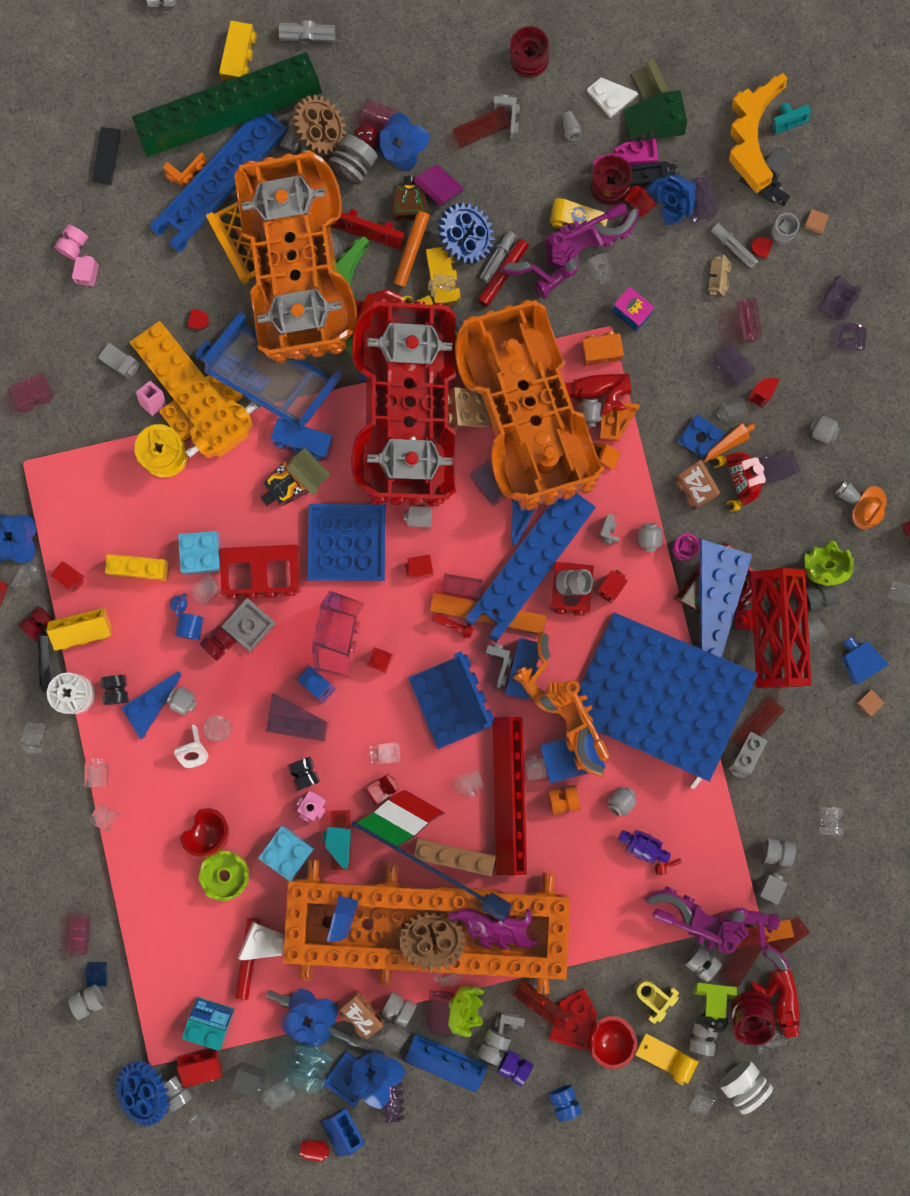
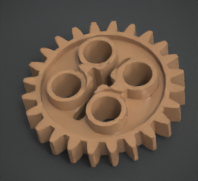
(317, 125)
(448, 943)

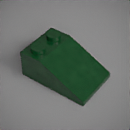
(656, 117)

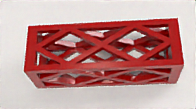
(790, 628)

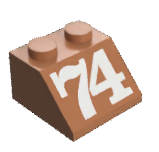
(697, 485)
(362, 1015)

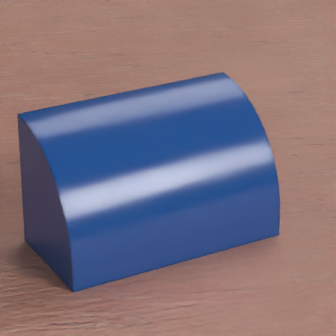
(342, 919)
(342, 1132)

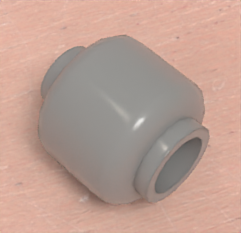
(591, 409)
(825, 429)
(649, 536)
(181, 700)
(621, 801)

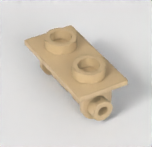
(720, 268)

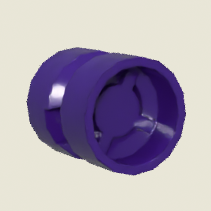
(515, 1068)

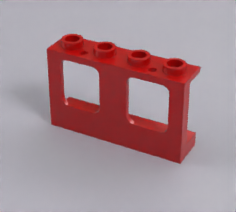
(258, 558)

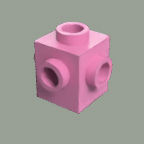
(318, 803)

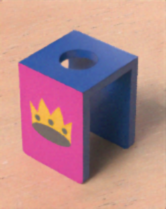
(633, 309)

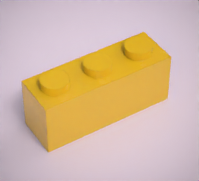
(237, 50)
(440, 264)
(136, 567)
(79, 629)

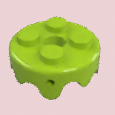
(839, 563)
(210, 876)
(463, 1008)

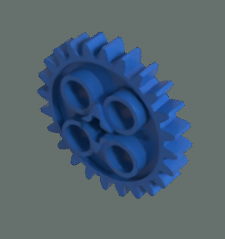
(452, 221)
(142, 1093)

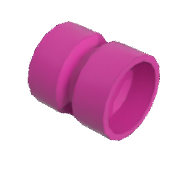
(685, 547)

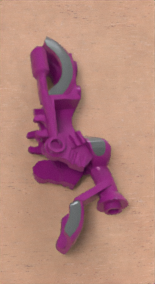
(565, 246)
(725, 930)

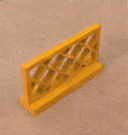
(228, 243)

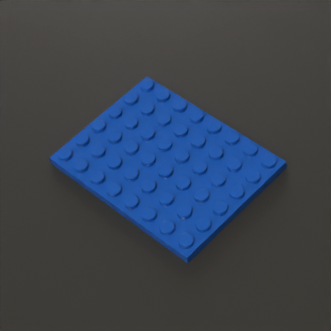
(664, 696)

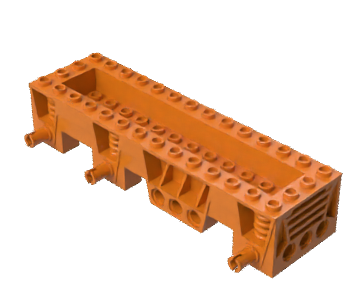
(392, 904)

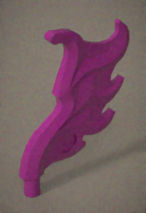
(495, 931)

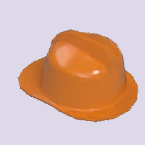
(870, 508)

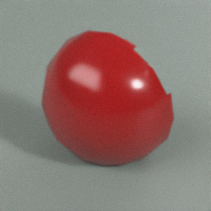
(207, 834)
(612, 1042)

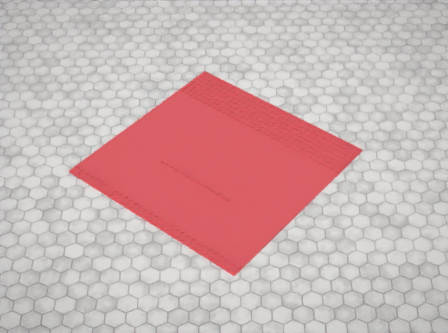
(189, 944)

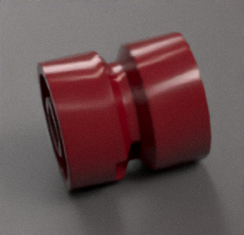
(30, 626)
(218, 642)

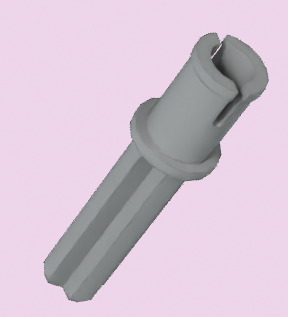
(728, 239)
(497, 257)

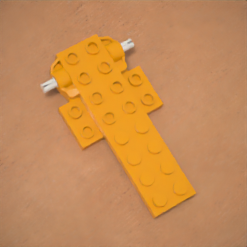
(200, 403)

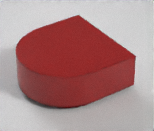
(761, 246)
(198, 320)

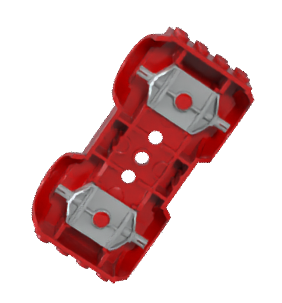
(388, 457)

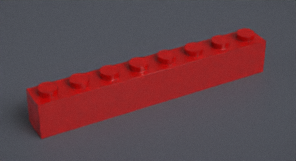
(509, 796)

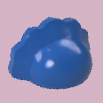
(179, 603)

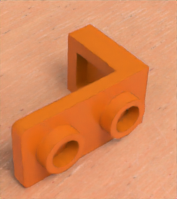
(186, 176)

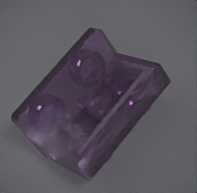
(839, 299)

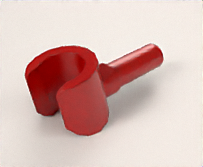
(661, 868)

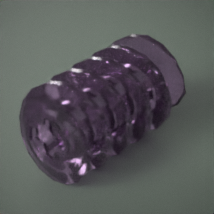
(392, 1108)

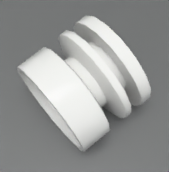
(81, 695)
(746, 1087)

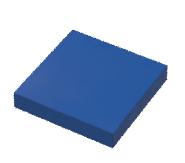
(339, 1079)

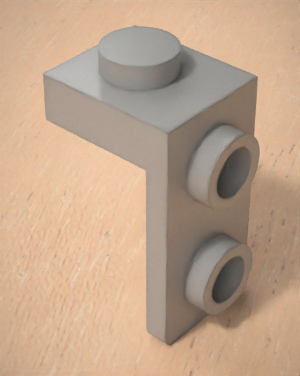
(508, 104)
(120, 362)
(497, 651)
(748, 756)

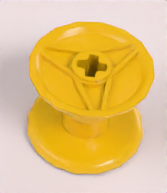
(157, 439)

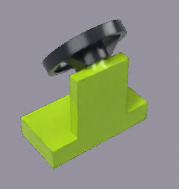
(715, 1004)

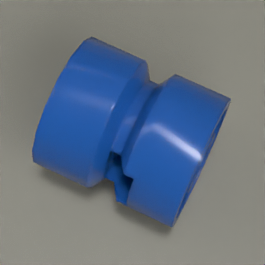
(566, 1106)

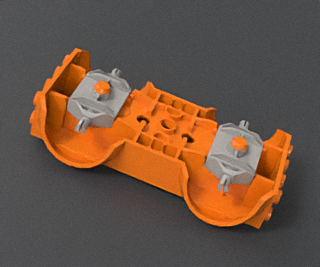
(318, 308)

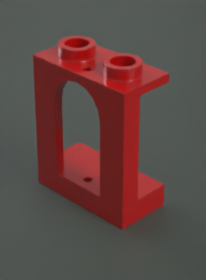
(557, 603)

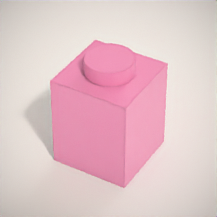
(85, 271)
(151, 398)

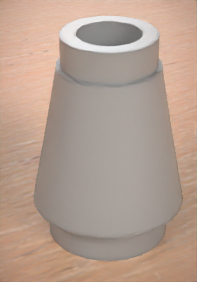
(571, 126)
(847, 492)

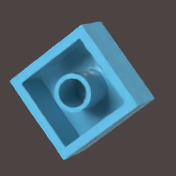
(199, 552)
(286, 853)

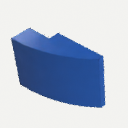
(560, 760)

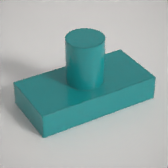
(790, 118)

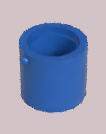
(189, 626)

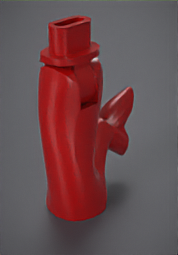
(596, 385)
(787, 1003)

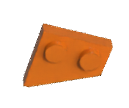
(616, 422)

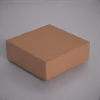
(816, 221)
(870, 702)

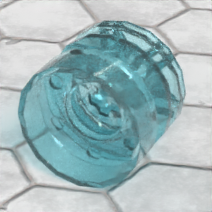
(309, 1064)

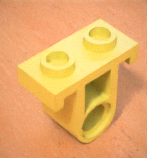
(656, 999)

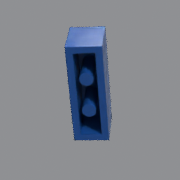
(293, 438)
(525, 656)

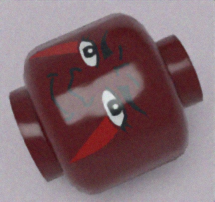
(367, 134)

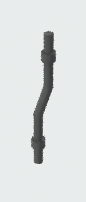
(353, 1040)

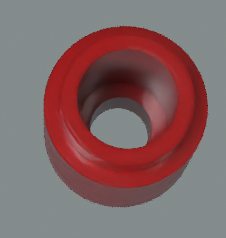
(314, 1150)

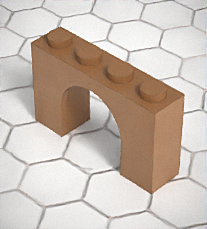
(454, 857)

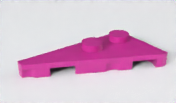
(636, 152)

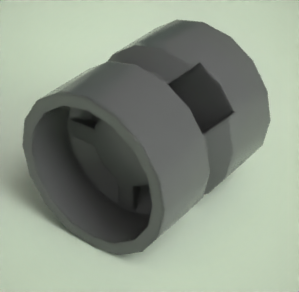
(820, 596)

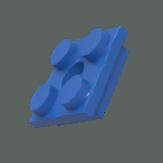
(700, 425)

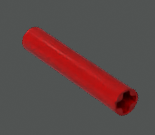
(499, 278)
(245, 969)

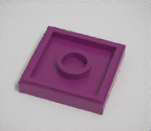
(438, 184)

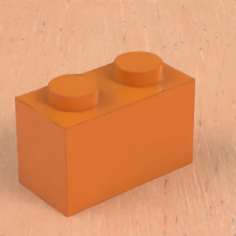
(602, 348)

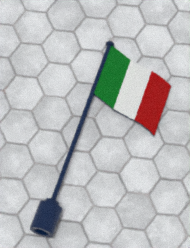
(402, 820)

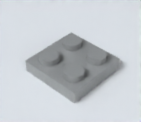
(249, 625)

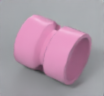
(71, 241)

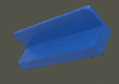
(446, 1063)

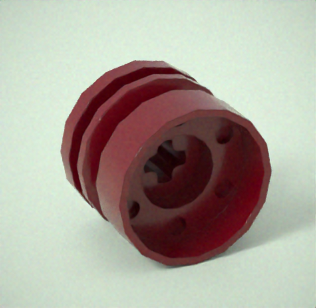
(528, 42)
(611, 170)
(753, 1018)

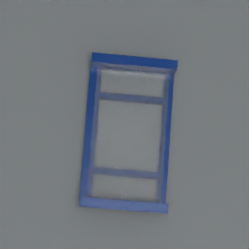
(286, 389)

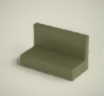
(650, 80)
(307, 470)

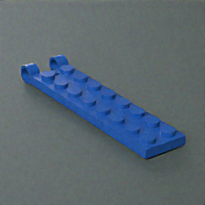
(217, 178)
(531, 562)

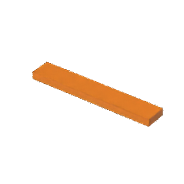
(462, 607)

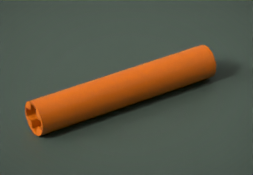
(411, 248)

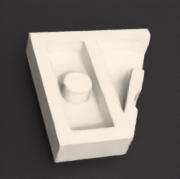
(611, 96)
(261, 943)

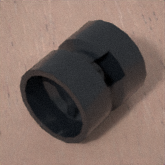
(116, 683)
(303, 773)

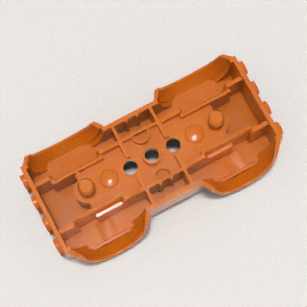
(527, 460)

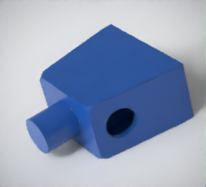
(861, 660)
(316, 683)

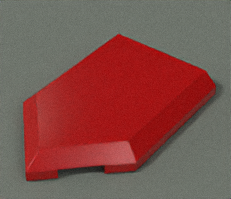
(579, 1026)

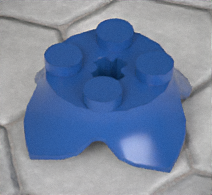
(414, 141)
(676, 195)
(21, 548)
(323, 1016)
(387, 1074)

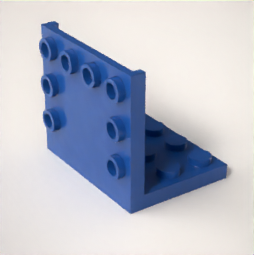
(451, 700)

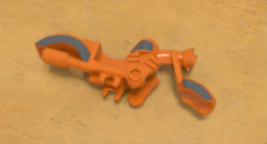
(563, 699)

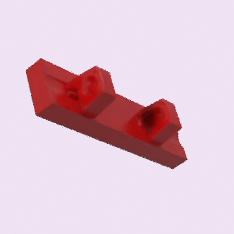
(370, 230)

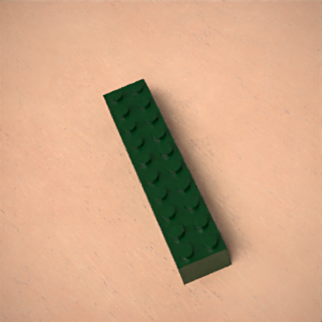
(226, 104)

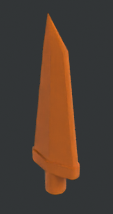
(734, 438)

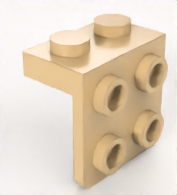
(466, 409)

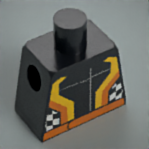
(282, 487)

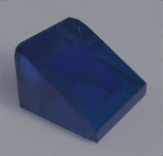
(96, 974)

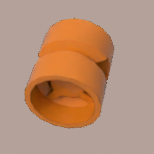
(564, 800)

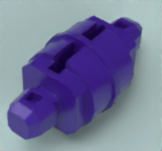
(644, 846)

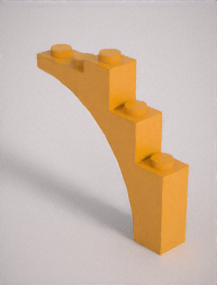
(746, 154)

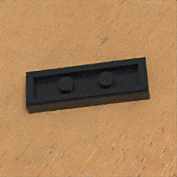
(106, 156)
(43, 660)

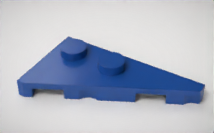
(145, 708)

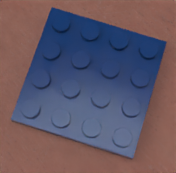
(346, 542)

